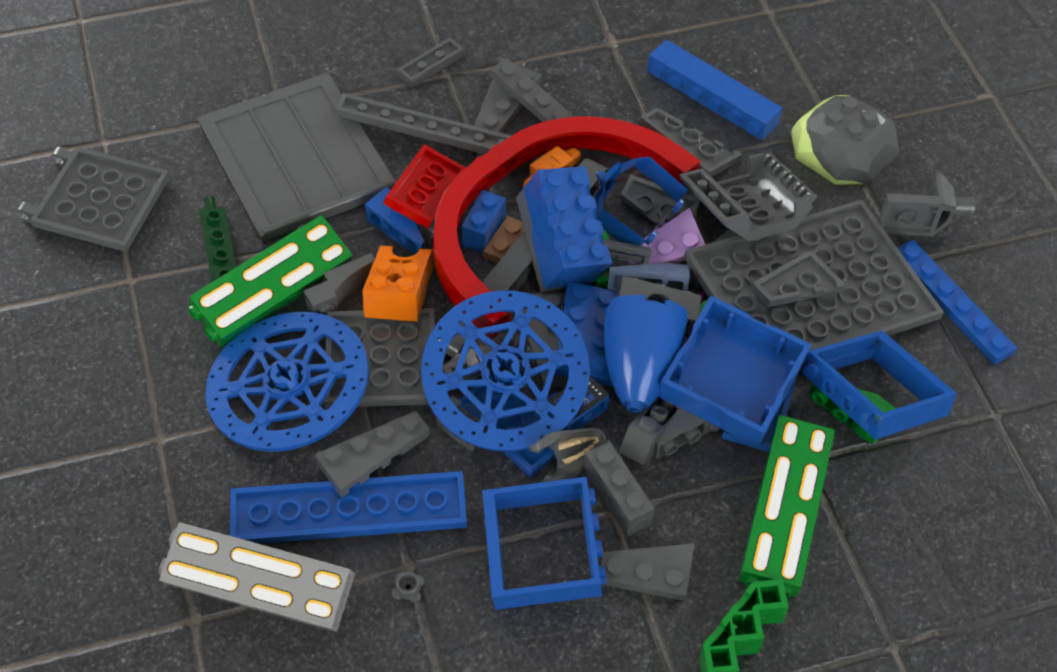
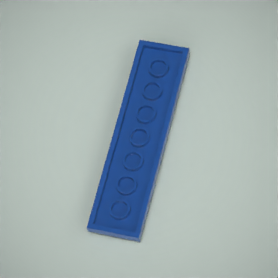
(371, 508)

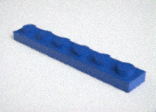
(958, 305)

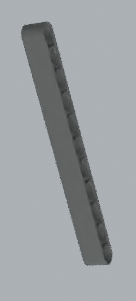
(517, 263)

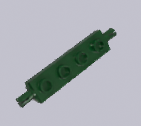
(216, 239)

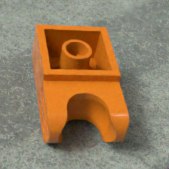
(397, 285)

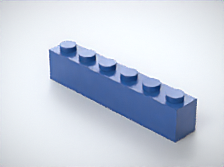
(714, 89)

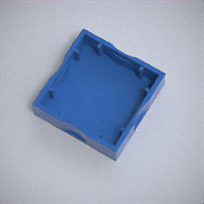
(734, 371)

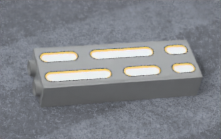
(256, 576)

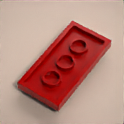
(422, 186)

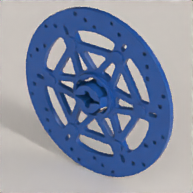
(287, 381)
(505, 382)

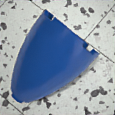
(641, 345)

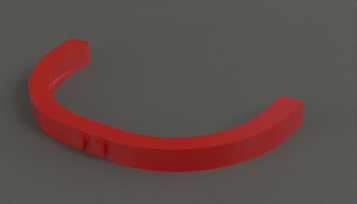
(523, 146)

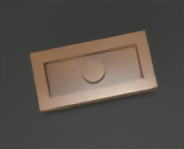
(503, 239)

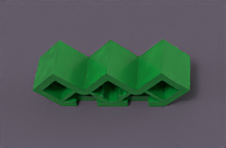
(741, 628)

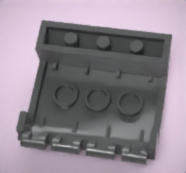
(755, 203)

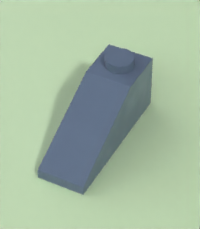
(667, 274)

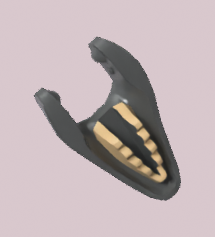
(569, 450)

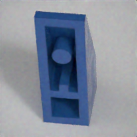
(393, 224)

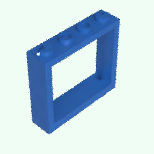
(934, 395)
(532, 495)

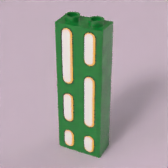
(268, 281)
(787, 504)

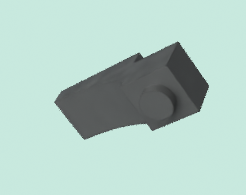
(337, 285)

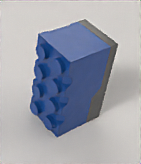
(562, 228)

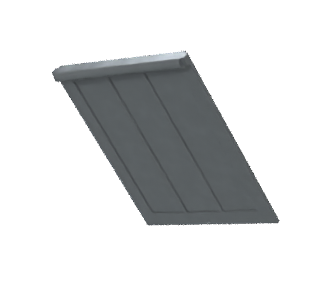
(295, 156)

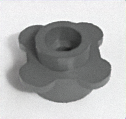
(404, 579)

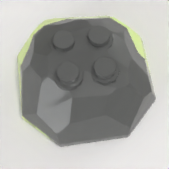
(845, 140)

